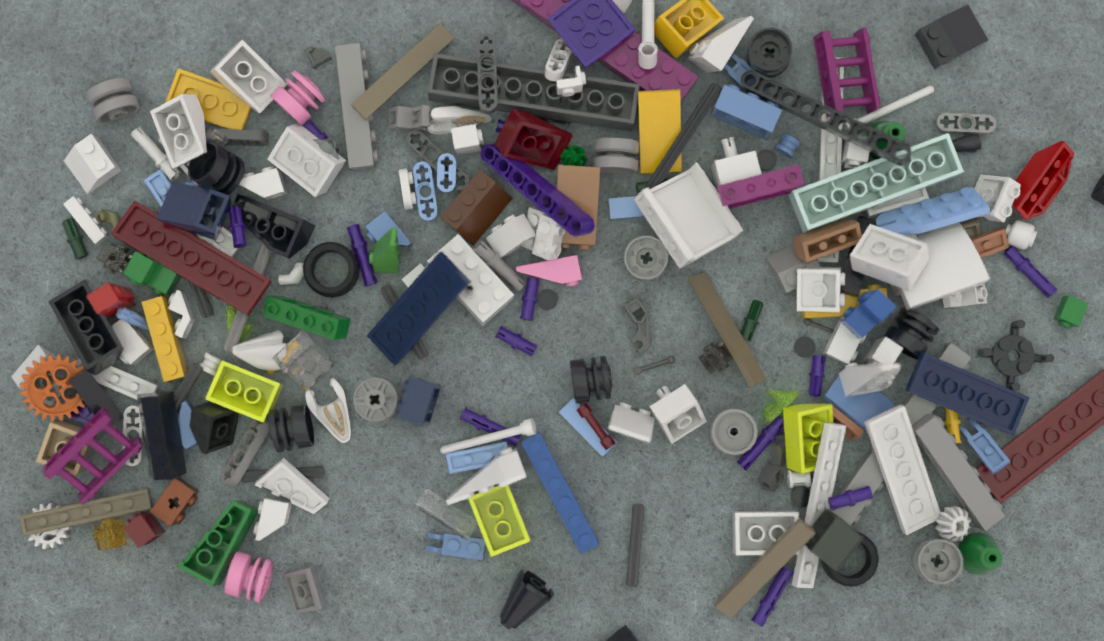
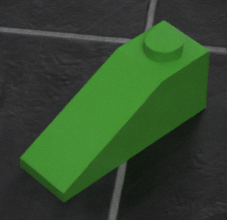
(386, 253)

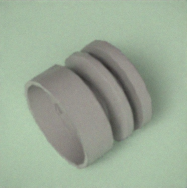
(640, 247)
(389, 399)
(950, 561)

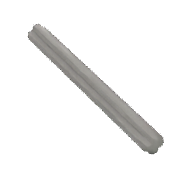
(240, 318)

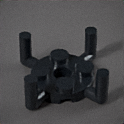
(1025, 353)

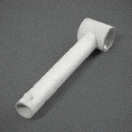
(647, 49)

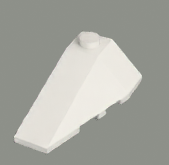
(867, 378)
(500, 470)

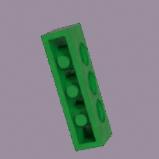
(306, 317)

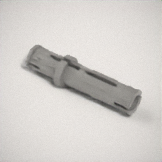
(492, 259)

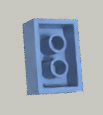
(746, 111)

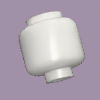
(1020, 234)

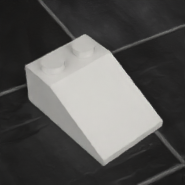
(715, 49)
(247, 76)
(181, 129)
(631, 422)

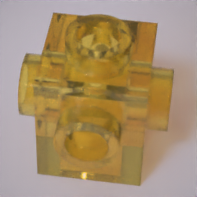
(109, 534)

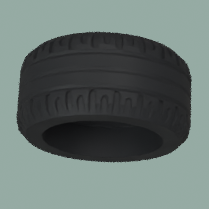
(311, 260)
(866, 572)

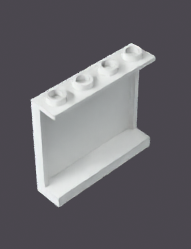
(688, 216)

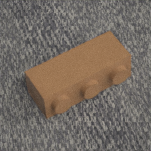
(827, 239)

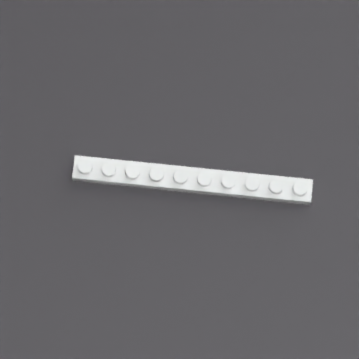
(830, 158)

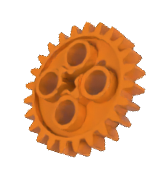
(37, 394)

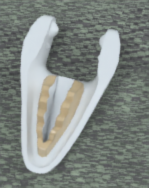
(453, 117)
(333, 415)

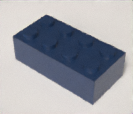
(418, 401)

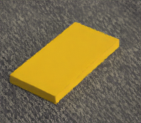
(217, 102)
(658, 127)

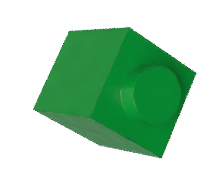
(1070, 312)

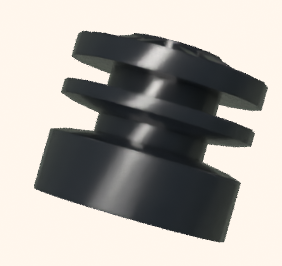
(770, 41)
(217, 169)
(913, 330)
(590, 379)
(286, 428)

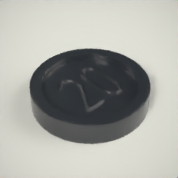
(766, 159)
(547, 299)
(804, 347)
(800, 496)

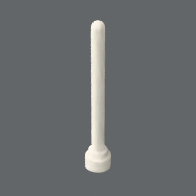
(893, 106)
(526, 428)

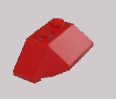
(1043, 179)

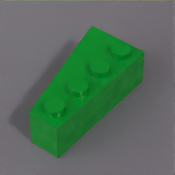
(216, 549)

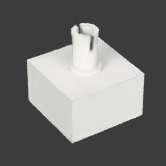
(734, 166)
(677, 412)

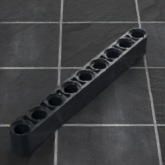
(833, 124)

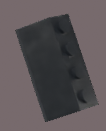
(87, 331)
(161, 435)

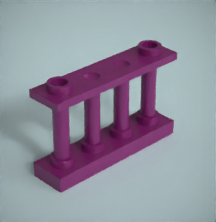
(828, 72)
(760, 187)
(86, 437)

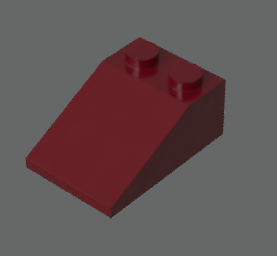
(532, 140)

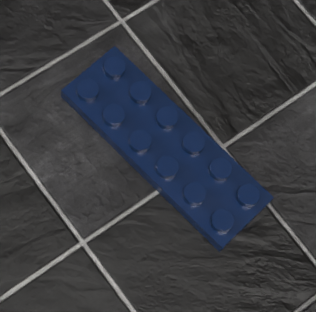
(418, 308)
(967, 393)

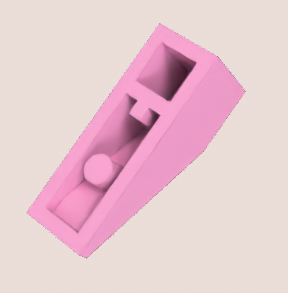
(558, 270)

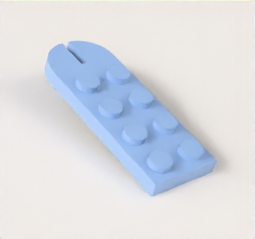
(934, 212)

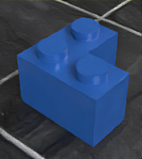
(870, 310)

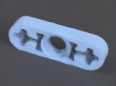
(422, 207)

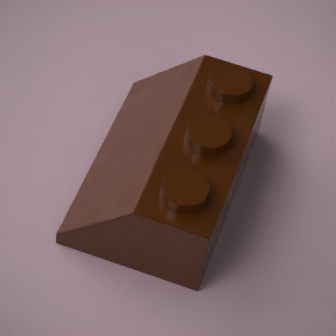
(476, 207)

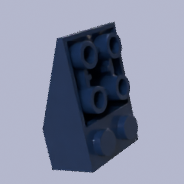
(195, 209)

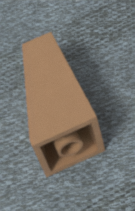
(582, 188)

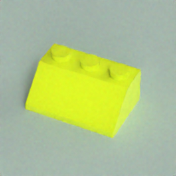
(244, 391)
(803, 434)

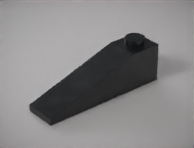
(275, 228)

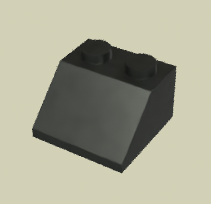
(213, 426)
(833, 540)

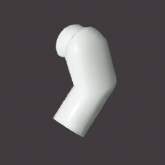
(294, 277)

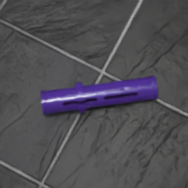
(361, 253)
(1023, 264)
(487, 425)
(767, 436)
(774, 592)

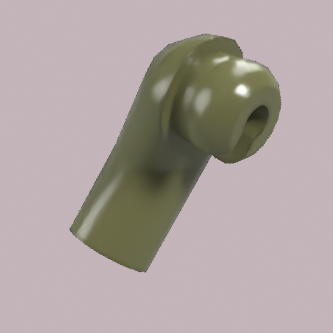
(108, 217)

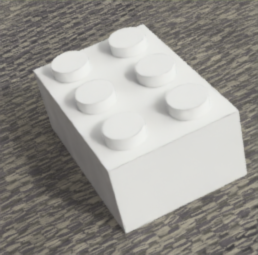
(758, 530)

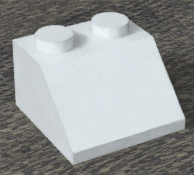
(91, 163)
(40, 382)

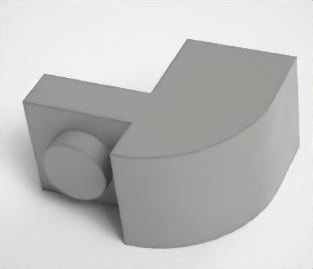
(408, 118)

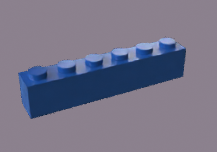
(560, 493)

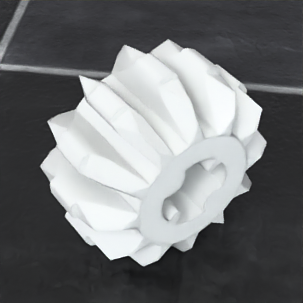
(953, 523)

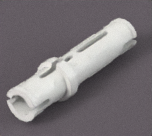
(155, 153)

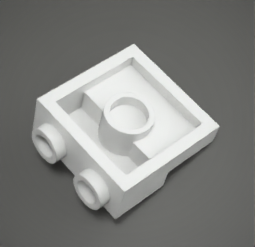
(998, 194)
(548, 235)
(820, 289)

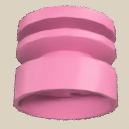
(298, 97)
(248, 577)

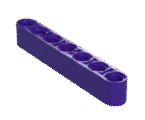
(539, 191)

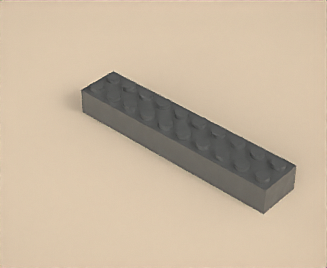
(526, 89)

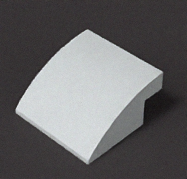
(950, 269)

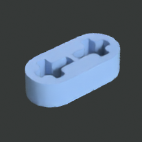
(441, 173)

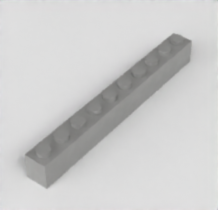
(868, 471)

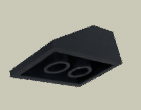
(950, 36)

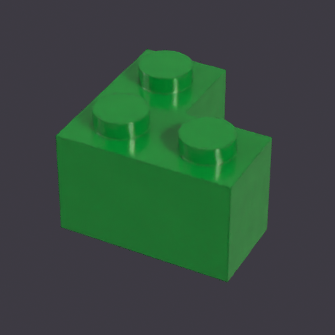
(145, 271)

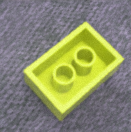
(499, 519)

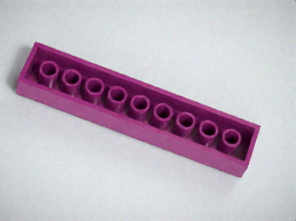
(624, 57)

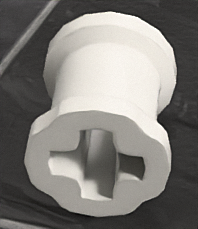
(798, 479)

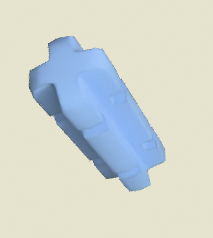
(132, 318)

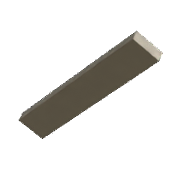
(402, 71)
(727, 329)
(88, 512)
(765, 568)

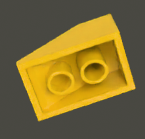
(686, 24)

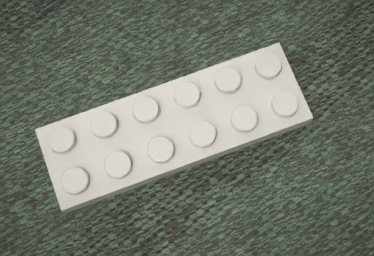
(903, 469)

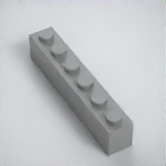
(352, 85)
(957, 472)

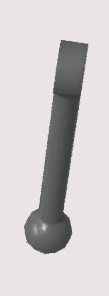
(808, 322)
(637, 370)

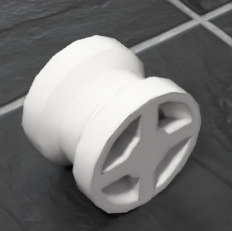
(210, 363)

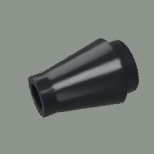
(969, 143)

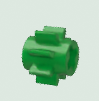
(573, 156)

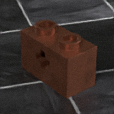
(164, 507)

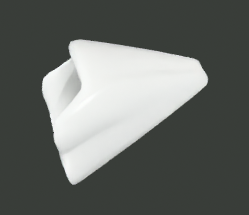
(260, 350)

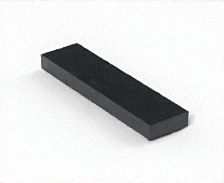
(854, 279)

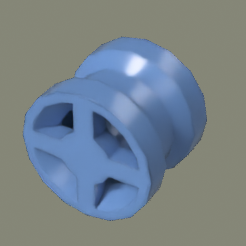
(787, 146)

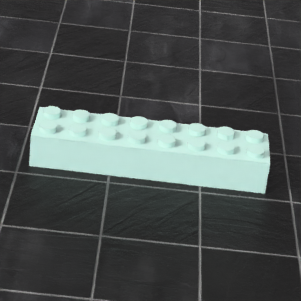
(875, 183)

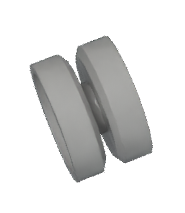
(112, 100)
(616, 155)
(744, 426)

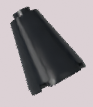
(524, 599)

